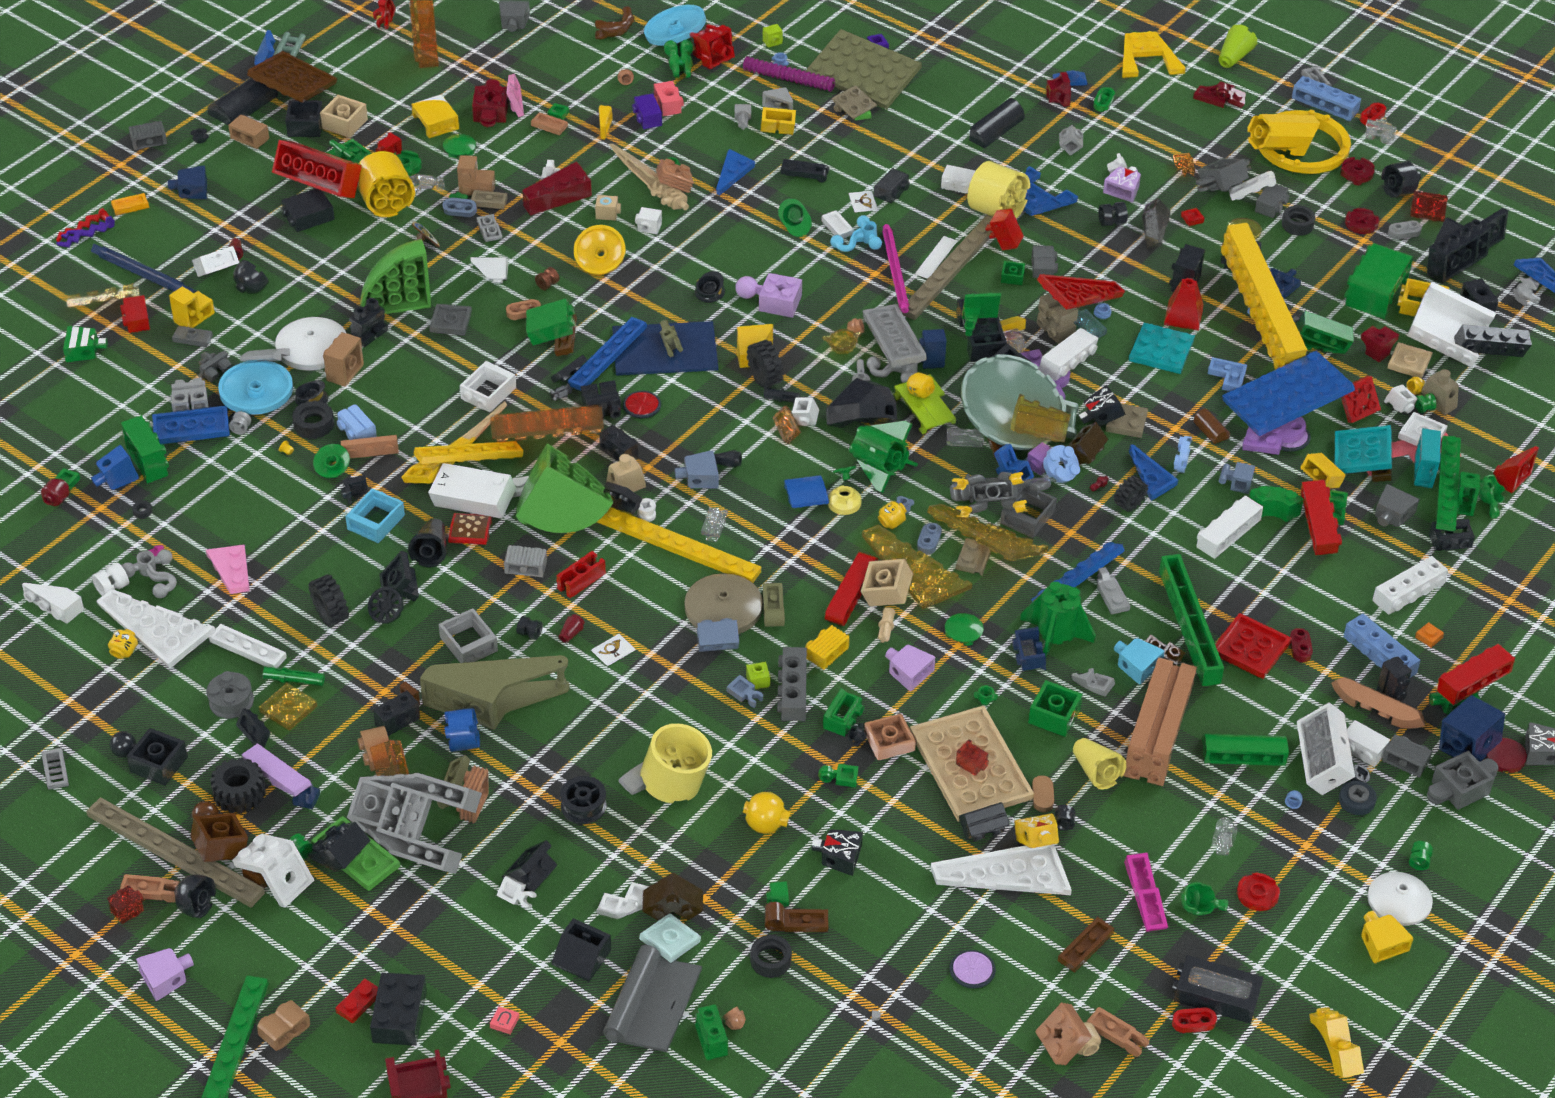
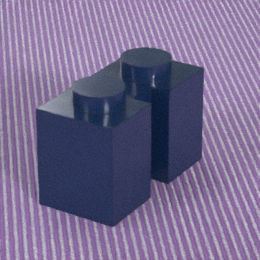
(934, 345)

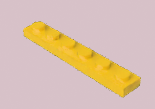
(468, 452)

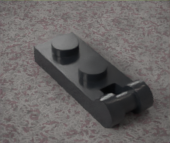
(805, 169)

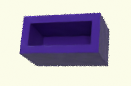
(647, 111)

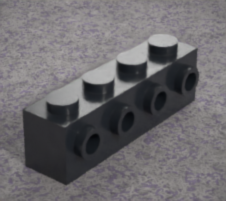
(1493, 340)

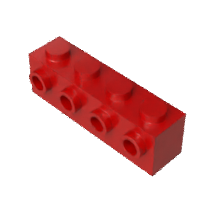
(1320, 517)
(1475, 674)

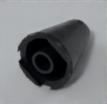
(429, 544)

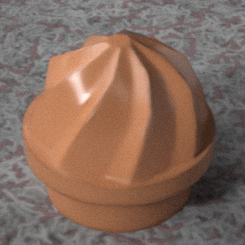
(625, 76)
(856, 325)
(734, 1019)

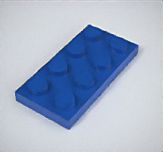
(191, 424)

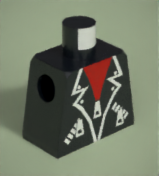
(1102, 407)
(840, 850)

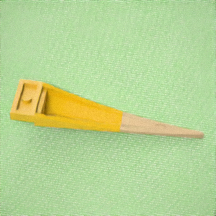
(427, 472)

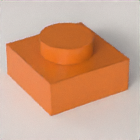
(1429, 635)

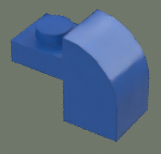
(1008, 462)

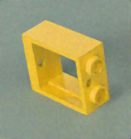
(1413, 288)

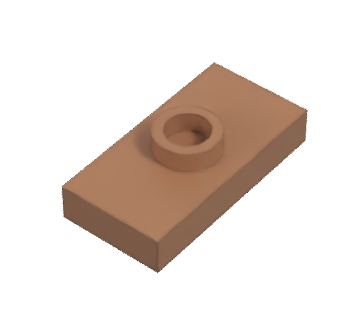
(549, 123)

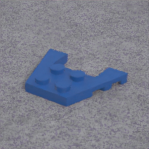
(1040, 200)

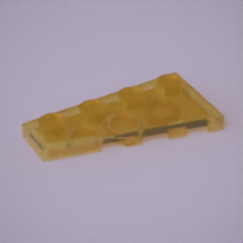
(76, 299)

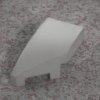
(1094, 682)

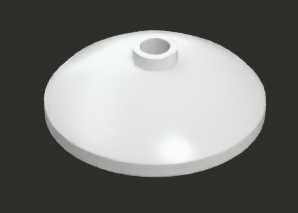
(1401, 897)

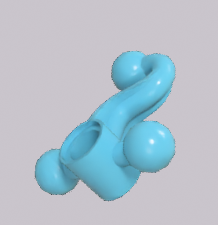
(866, 233)

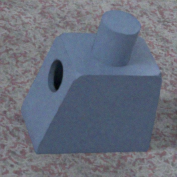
(699, 470)

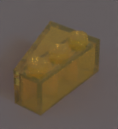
(1039, 421)

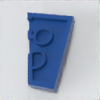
(1538, 270)

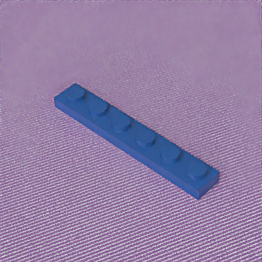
(607, 353)
(1090, 566)

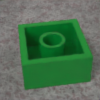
(1013, 273)

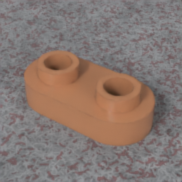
(518, 310)

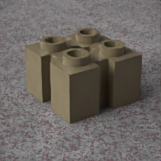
(1056, 319)

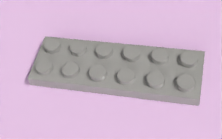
(894, 335)

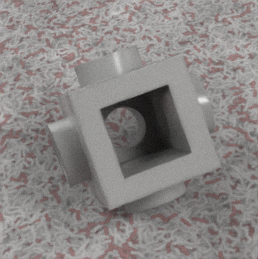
(1071, 139)

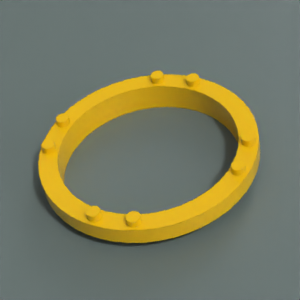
(1327, 125)

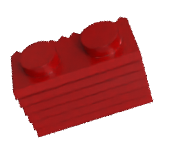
(135, 314)

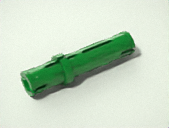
(287, 675)

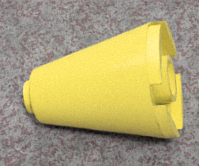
(1099, 763)

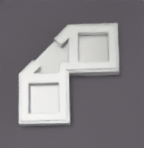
(618, 907)

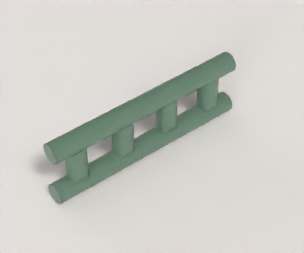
(288, 39)

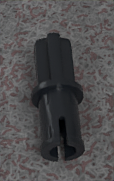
(780, 395)

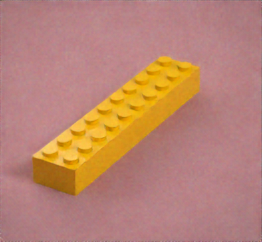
(1262, 295)

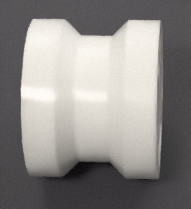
(647, 510)

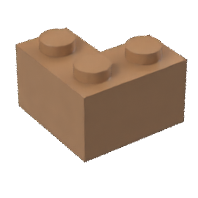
(473, 179)

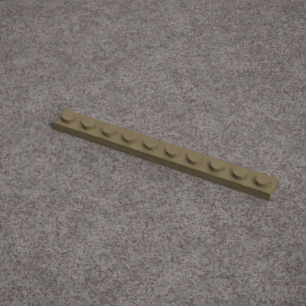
(948, 269)
(174, 851)

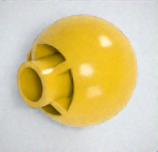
(766, 812)

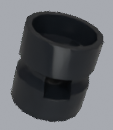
(1113, 214)

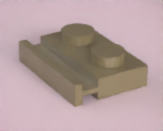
(973, 557)

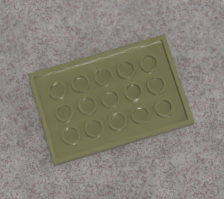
(870, 67)

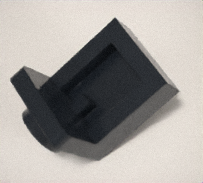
(353, 487)

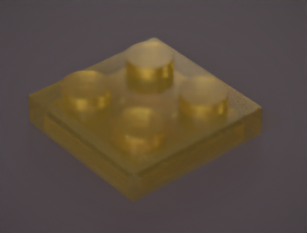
(288, 706)

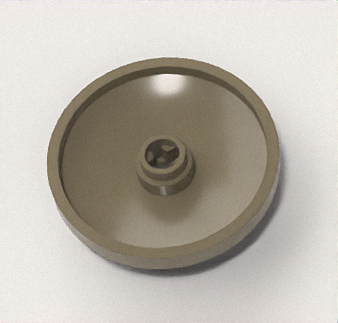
(724, 597)

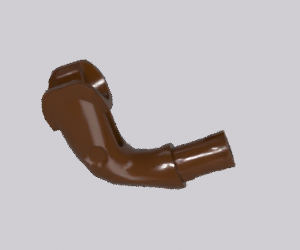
(614, 29)

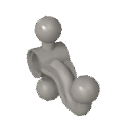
(906, 370)
(146, 565)

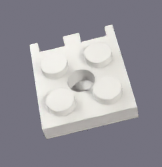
(274, 859)

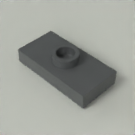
(192, 336)

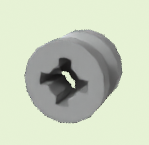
(240, 423)

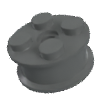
(229, 694)

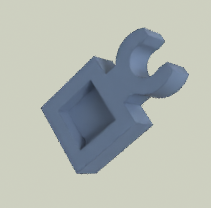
(743, 689)

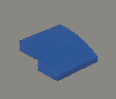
(266, 48)
(806, 491)

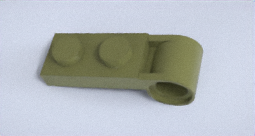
(773, 604)

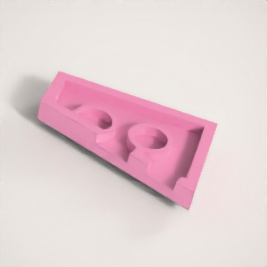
(515, 95)
(231, 566)

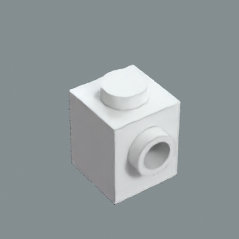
(649, 220)
(805, 411)

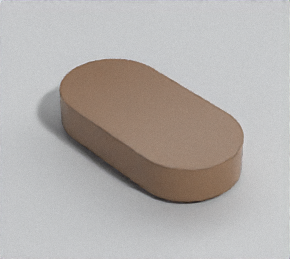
(1043, 793)

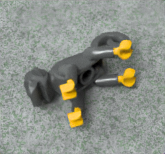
(993, 489)

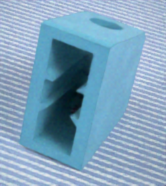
(1138, 658)

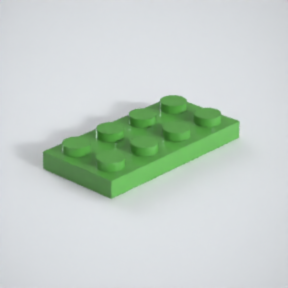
(370, 865)

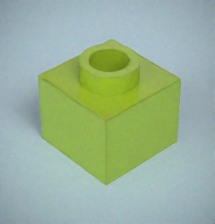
(772, 35)
(758, 675)

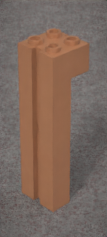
(1159, 721)

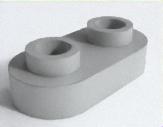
(1405, 230)

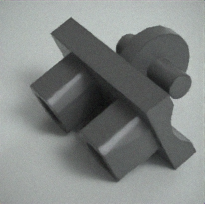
(211, 363)

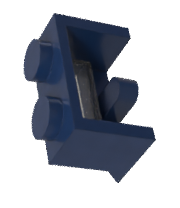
(1029, 648)

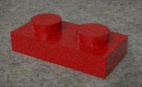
(357, 1001)

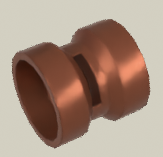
(547, 278)

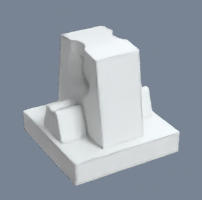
(1119, 162)
(549, 169)

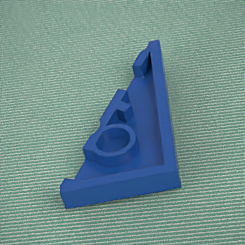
(733, 169)
(1152, 473)

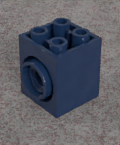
(1472, 728)

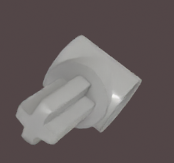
(742, 114)

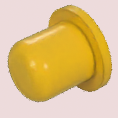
(286, 448)

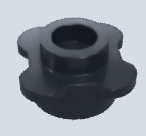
(199, 135)
(857, 734)

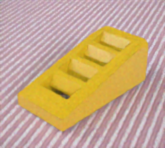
(605, 120)

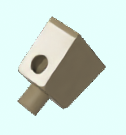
(1443, 389)

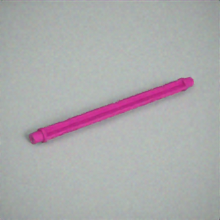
(895, 268)

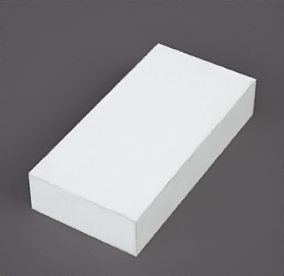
(837, 224)

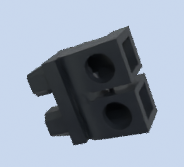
(368, 322)
(608, 398)

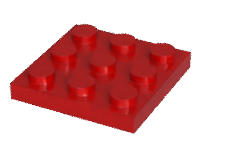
(1252, 645)

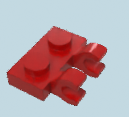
(386, 10)

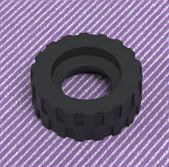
(313, 430)

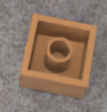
(343, 359)

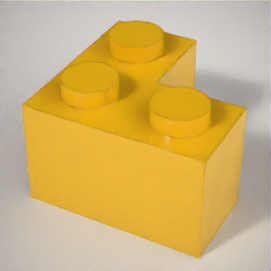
(190, 308)

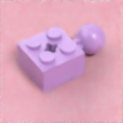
(777, 296)

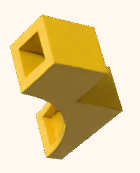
(1335, 1031)

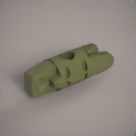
(670, 338)

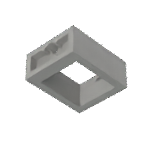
(476, 650)

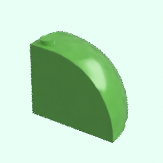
(400, 279)
(561, 495)

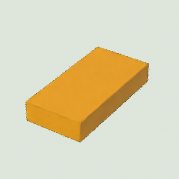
(129, 204)

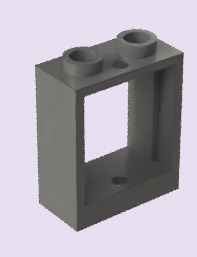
(1024, 523)

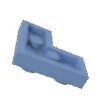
(1231, 371)

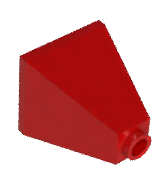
(1185, 306)

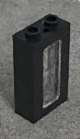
(1217, 987)

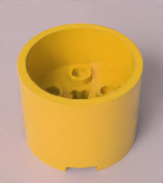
(385, 184)

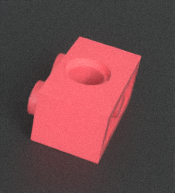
(668, 98)

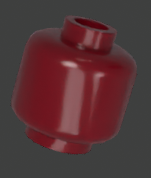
(55, 492)

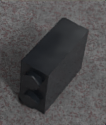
(307, 210)

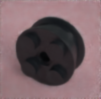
(583, 800)

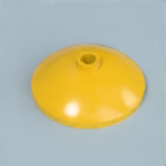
(596, 240)

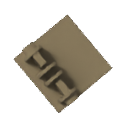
(853, 102)

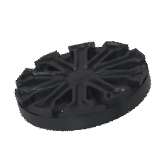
(385, 605)

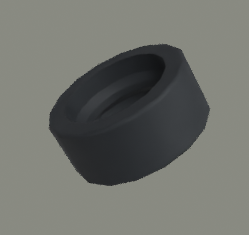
(1301, 212)
(767, 969)

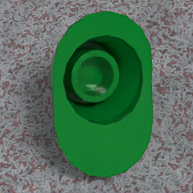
(795, 217)

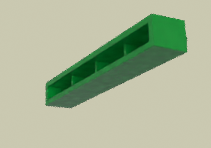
(1191, 620)

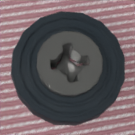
(1350, 799)

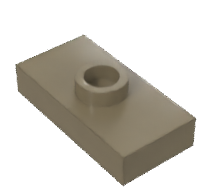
(489, 199)

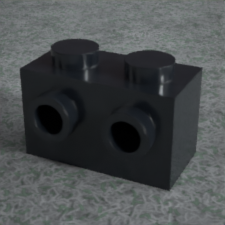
(616, 443)

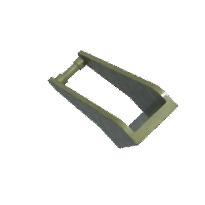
(492, 686)

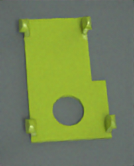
(929, 410)

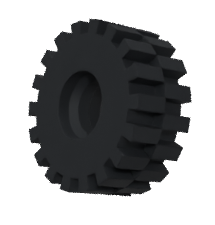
(765, 363)
(328, 600)

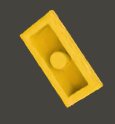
(1013, 323)

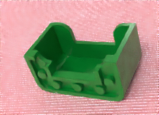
(1377, 279)

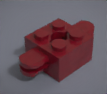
(490, 103)

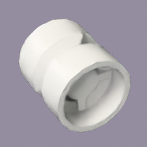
(110, 579)

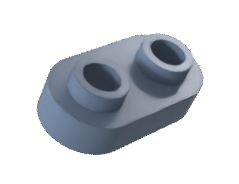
(461, 207)
(929, 538)

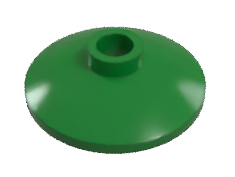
(326, 456)

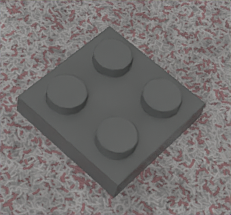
(450, 319)

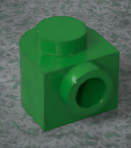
(778, 893)

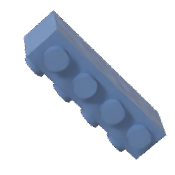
(1326, 98)
(1377, 643)

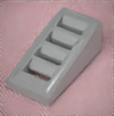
(50, 755)

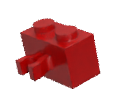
(1005, 229)

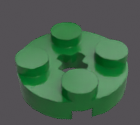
(413, 161)

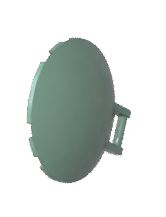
(992, 391)

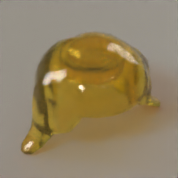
(842, 341)

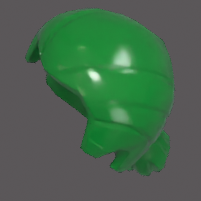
(1490, 493)
(1201, 900)

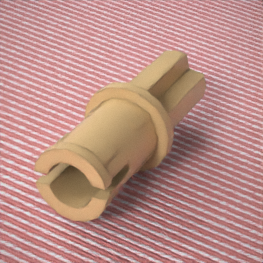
(886, 624)

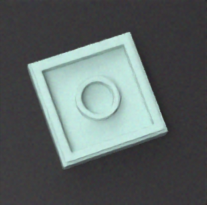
(670, 937)

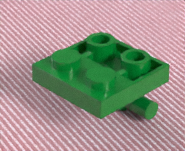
(349, 150)

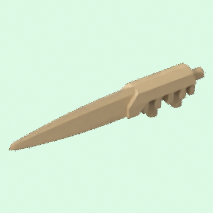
(670, 196)

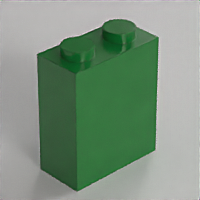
(550, 321)

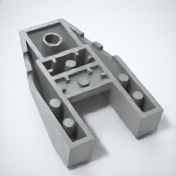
(396, 810)

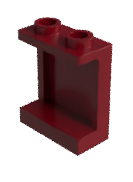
(418, 1078)

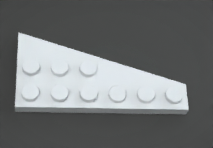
(157, 628)

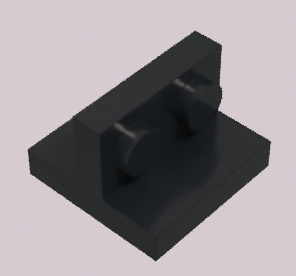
(400, 577)
(532, 866)

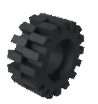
(1131, 493)

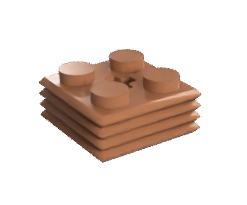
(674, 175)
(889, 736)
(476, 780)
(1063, 1034)

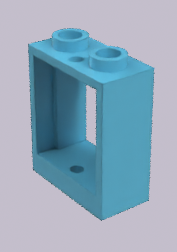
(369, 529)

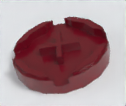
(1362, 221)
(1508, 755)

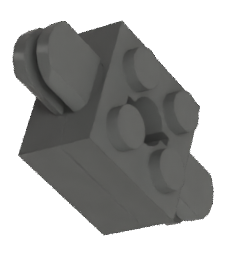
(1223, 174)
(1462, 780)

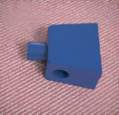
(115, 469)

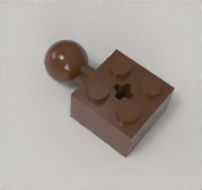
(216, 834)

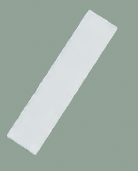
(936, 257)

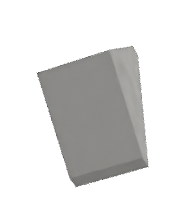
(778, 99)

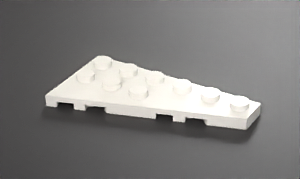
(1007, 869)

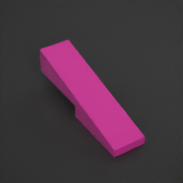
(1145, 892)

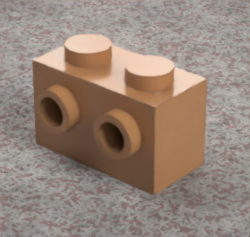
(248, 131)

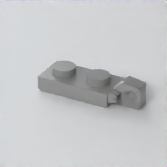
(1111, 592)

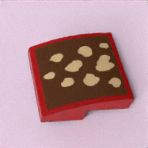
(469, 529)

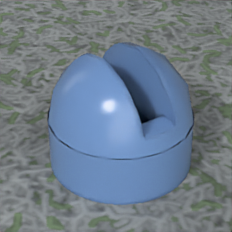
(1294, 799)

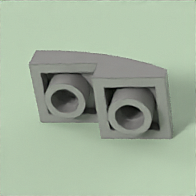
(489, 228)
(633, 781)

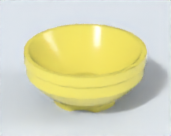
(844, 504)

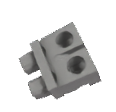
(189, 393)

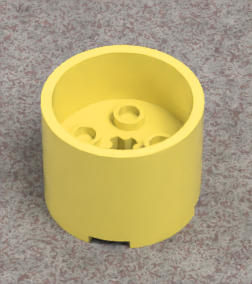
(997, 188)
(676, 763)

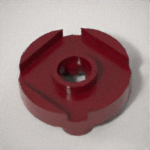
(1357, 170)

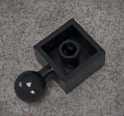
(153, 757)

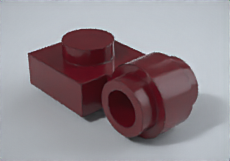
(1234, 96)

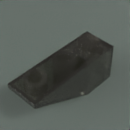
(1155, 221)

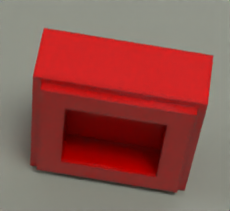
(1192, 217)

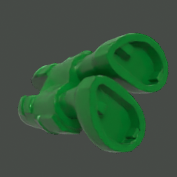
(677, 63)

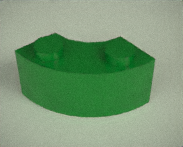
(1278, 502)

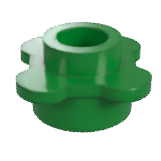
(985, 695)

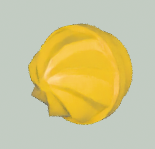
(1415, 385)

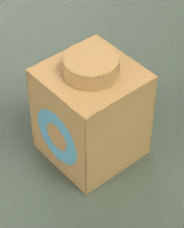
(607, 207)

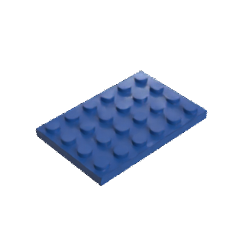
(1288, 393)

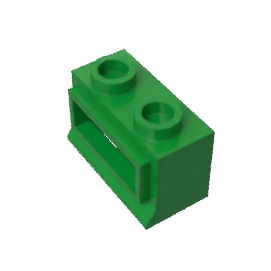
(842, 725)
(711, 1032)

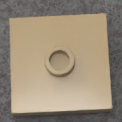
(1409, 360)

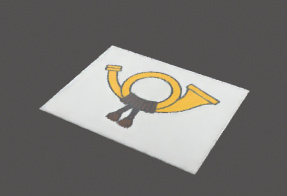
(863, 201)
(613, 649)

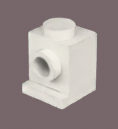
(1401, 399)

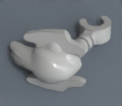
(1524, 291)

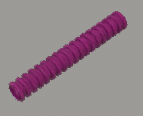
(787, 73)

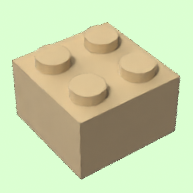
(343, 116)
(887, 582)

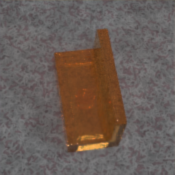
(389, 758)

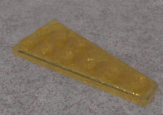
(990, 535)
(929, 580)

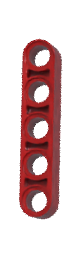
(849, 591)

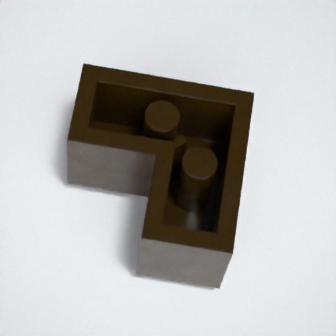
(672, 895)

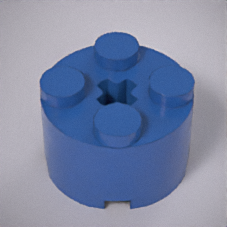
(462, 729)

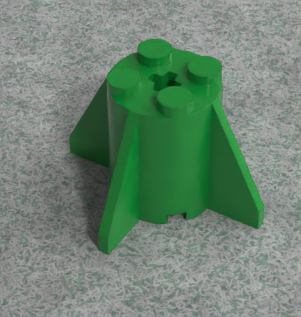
(882, 451)
(1059, 615)

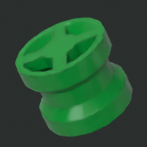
(1425, 403)
(303, 847)

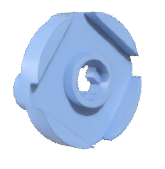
(1181, 460)
(1070, 462)

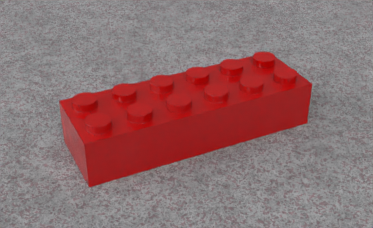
(316, 169)

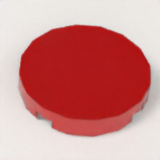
(1258, 892)

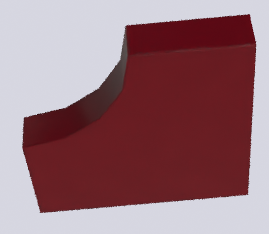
(1208, 95)

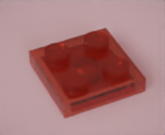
(1429, 206)

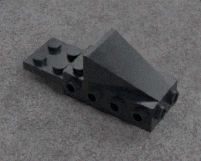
(1464, 245)

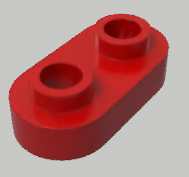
(1373, 112)
(1193, 1020)

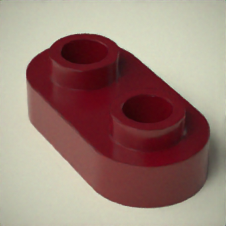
(1301, 645)

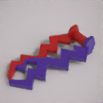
(78, 232)

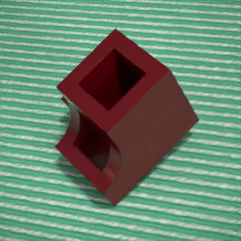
(1059, 90)
(1379, 342)

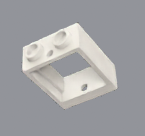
(215, 261)
(488, 371)

